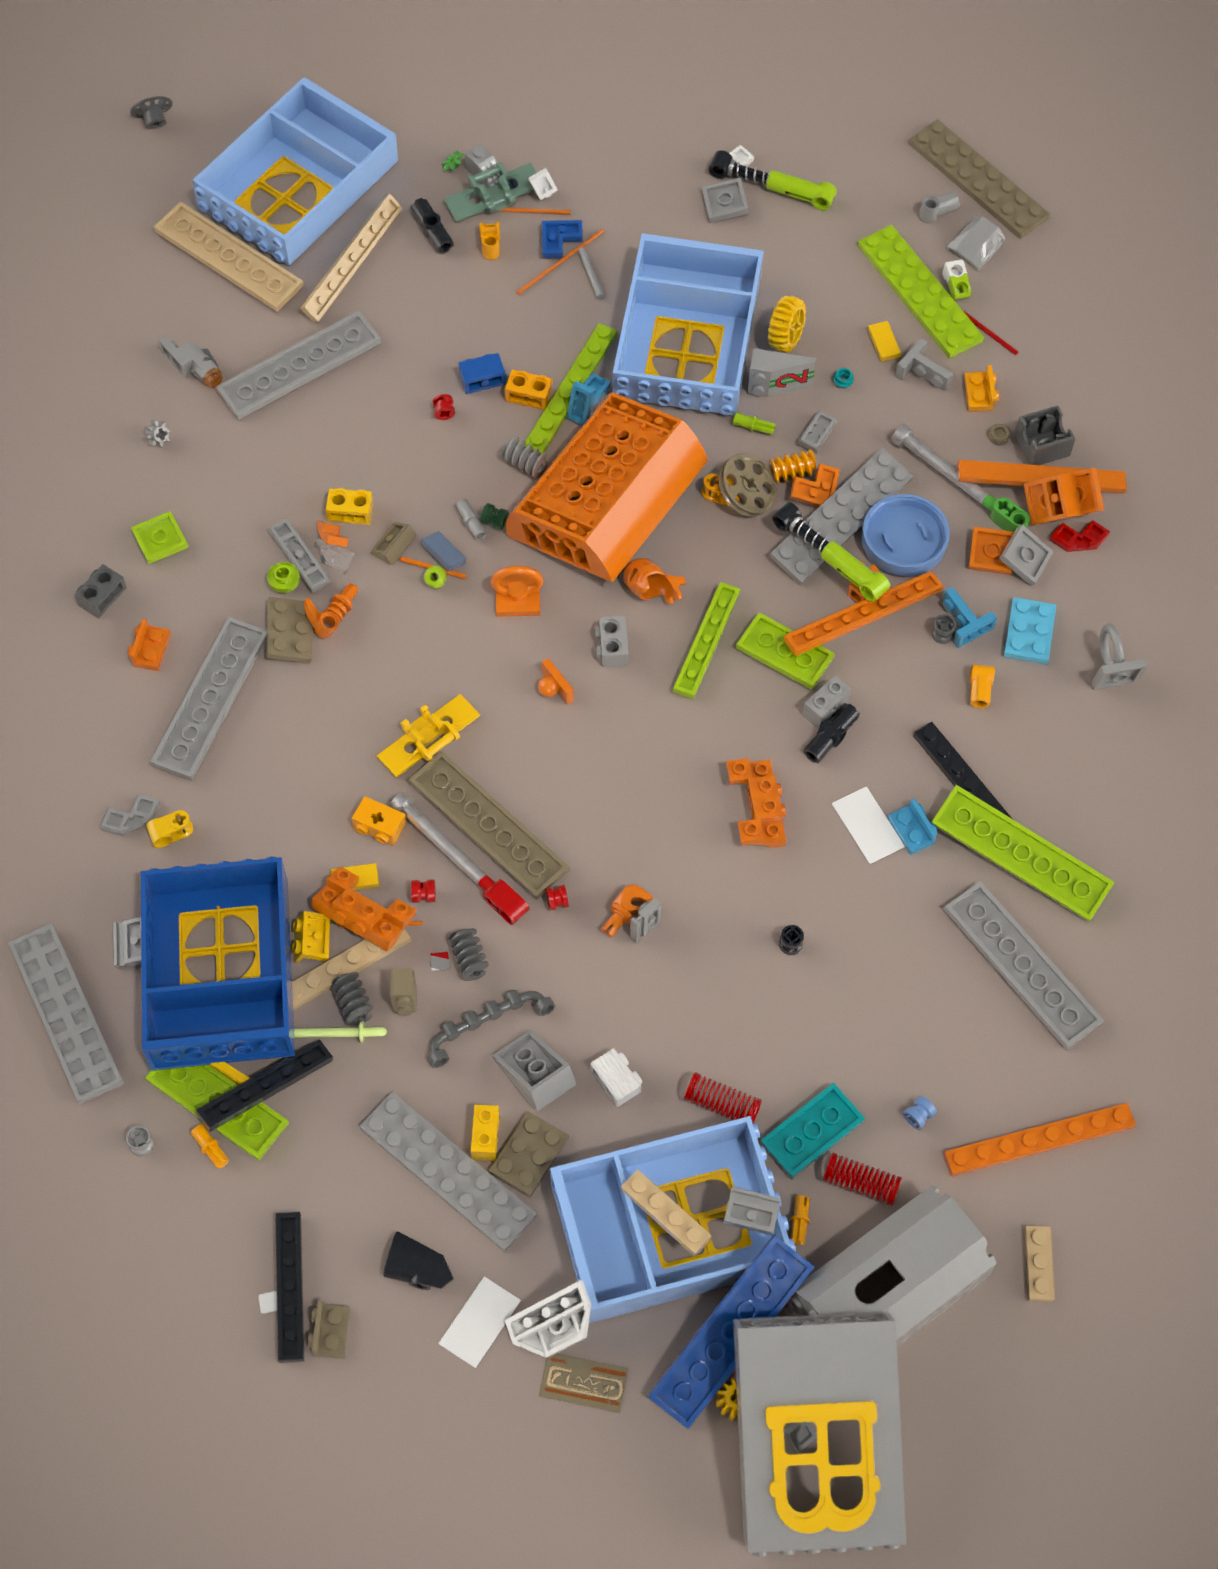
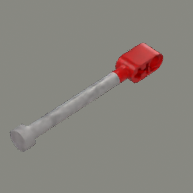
(497, 895)

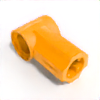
(981, 680)

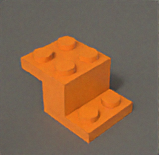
(1063, 496)

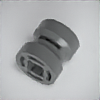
(943, 628)

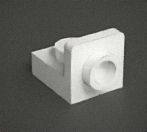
(543, 184)

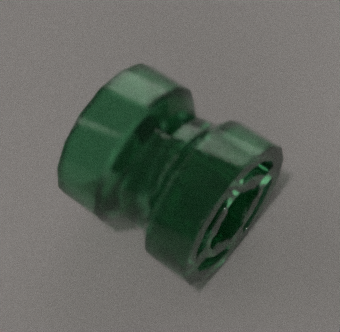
(494, 516)

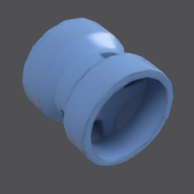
(918, 1114)

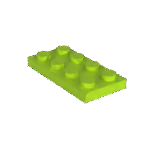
(766, 644)

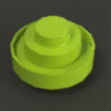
(283, 577)

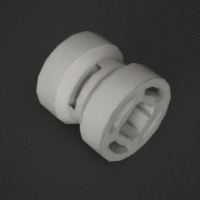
(136, 1136)

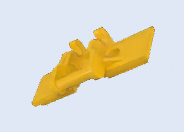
(426, 730)

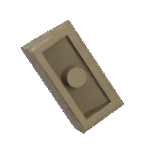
(394, 542)

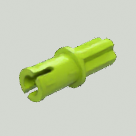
(753, 423)

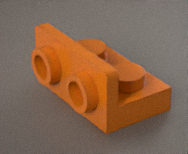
(149, 646)

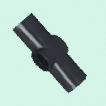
(432, 225)
(831, 733)

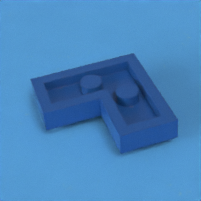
(556, 233)

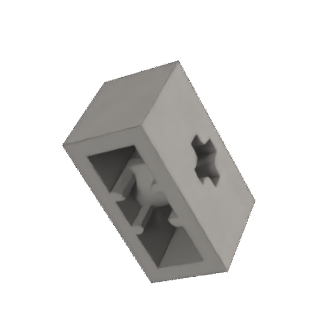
(826, 701)

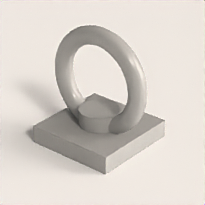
(1117, 671)

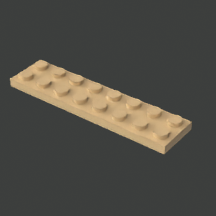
(229, 256)

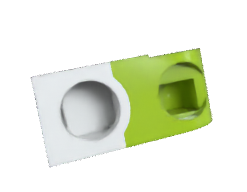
(957, 279)

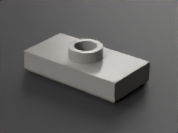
(817, 431)

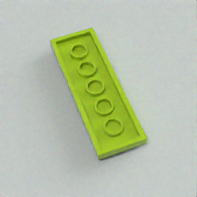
(198, 1085)

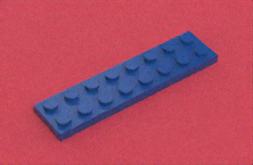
(711, 1352)

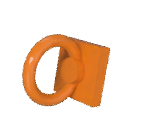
(517, 591)

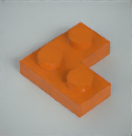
(816, 492)

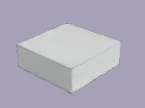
(742, 156)

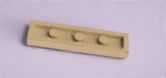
(666, 1212)

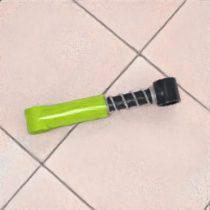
(820, 194)
(871, 584)

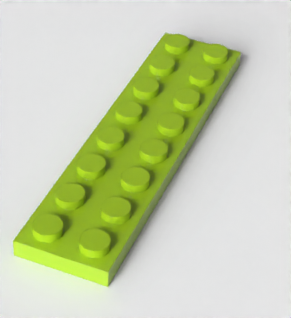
(920, 291)
(1023, 853)

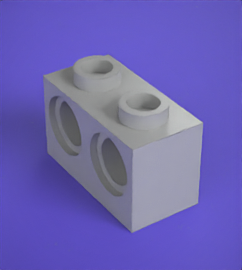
(612, 641)

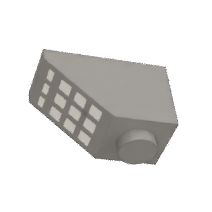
(479, 160)

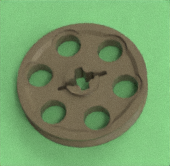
(742, 479)

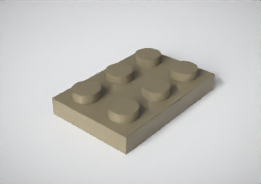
(288, 631)
(529, 1154)

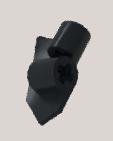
(416, 1264)

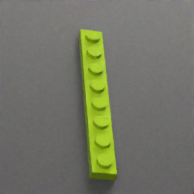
(581, 370)

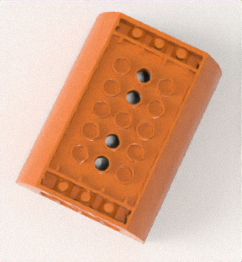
(628, 490)

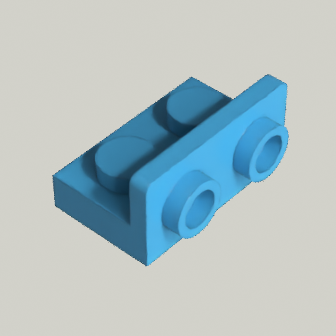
(913, 827)

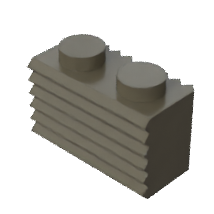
(403, 991)

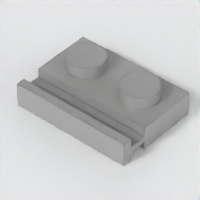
(648, 918)
(127, 943)
(752, 1211)

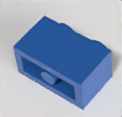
(482, 373)

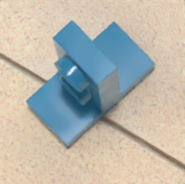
(585, 397)
(969, 624)

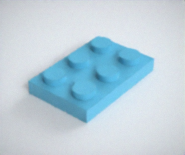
(1030, 630)

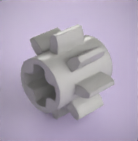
(152, 430)

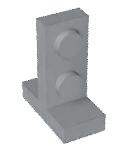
(923, 367)

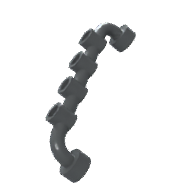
(492, 1012)

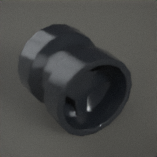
(788, 944)

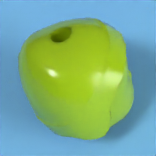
(430, 576)

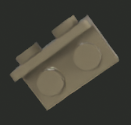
(330, 1330)

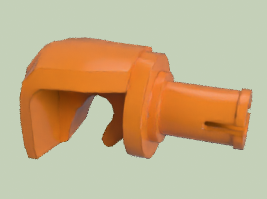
(623, 909)

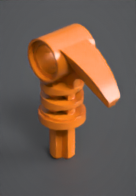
(333, 614)

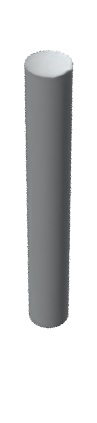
(591, 273)

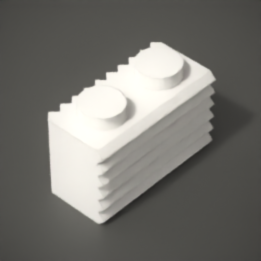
(616, 1077)

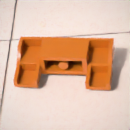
(764, 801)
(359, 913)

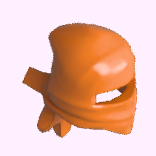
(649, 581)

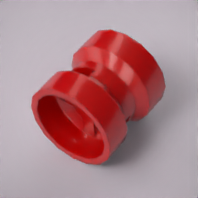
(423, 891)

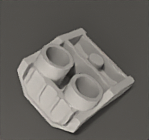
(977, 242)

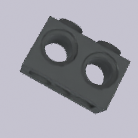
(103, 594)

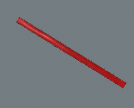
(992, 335)

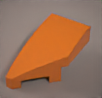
(330, 534)

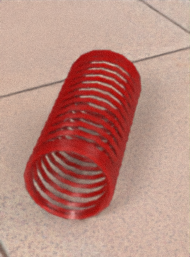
(753, 1111)
(829, 1172)

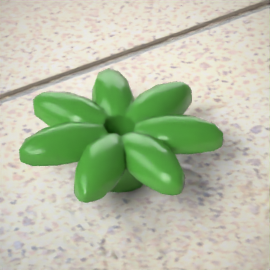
(453, 161)

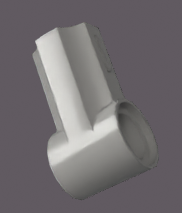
(935, 206)

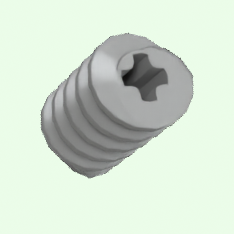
(524, 457)

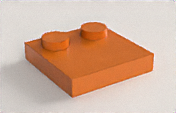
(987, 548)

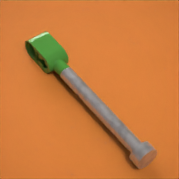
(1003, 511)

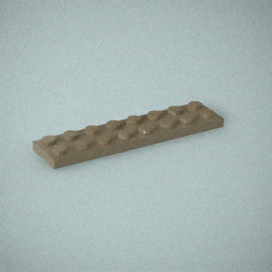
(979, 179)
(489, 825)

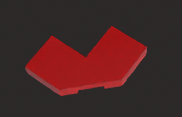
(1071, 540)

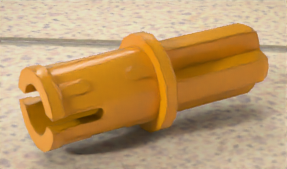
(209, 1146)
(800, 1219)

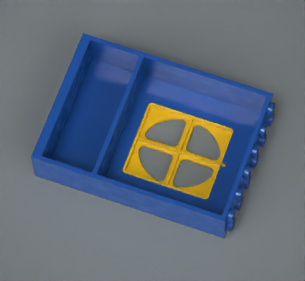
(219, 1020)

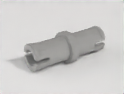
(471, 519)

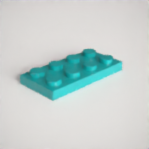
(812, 1130)

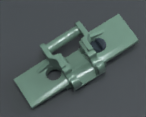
(495, 198)

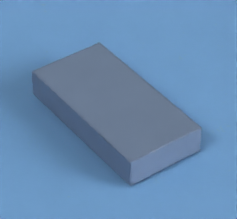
(443, 551)

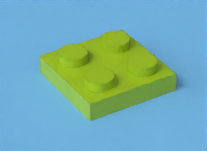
(159, 537)

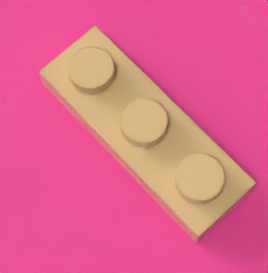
(1039, 1264)

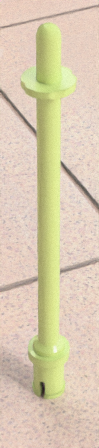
(360, 1032)

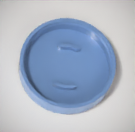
(905, 535)

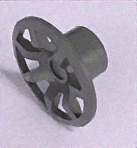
(153, 113)

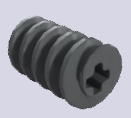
(468, 954)
(351, 998)

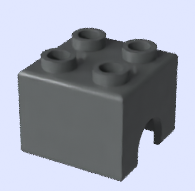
(1043, 436)

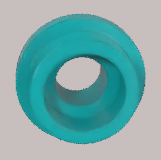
(843, 373)

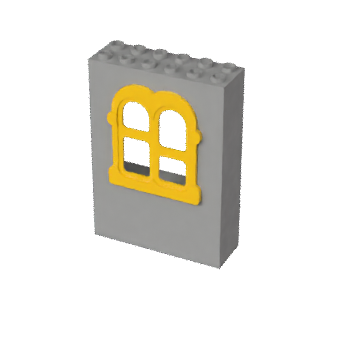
(819, 1374)

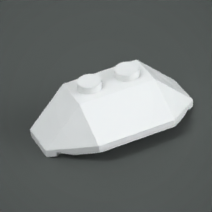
(553, 1322)

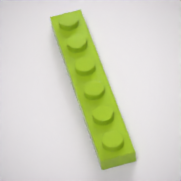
(706, 640)

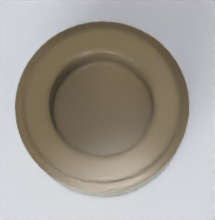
(999, 434)

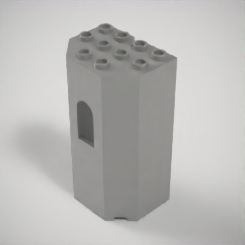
(928, 1245)

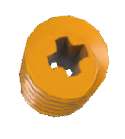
(793, 465)

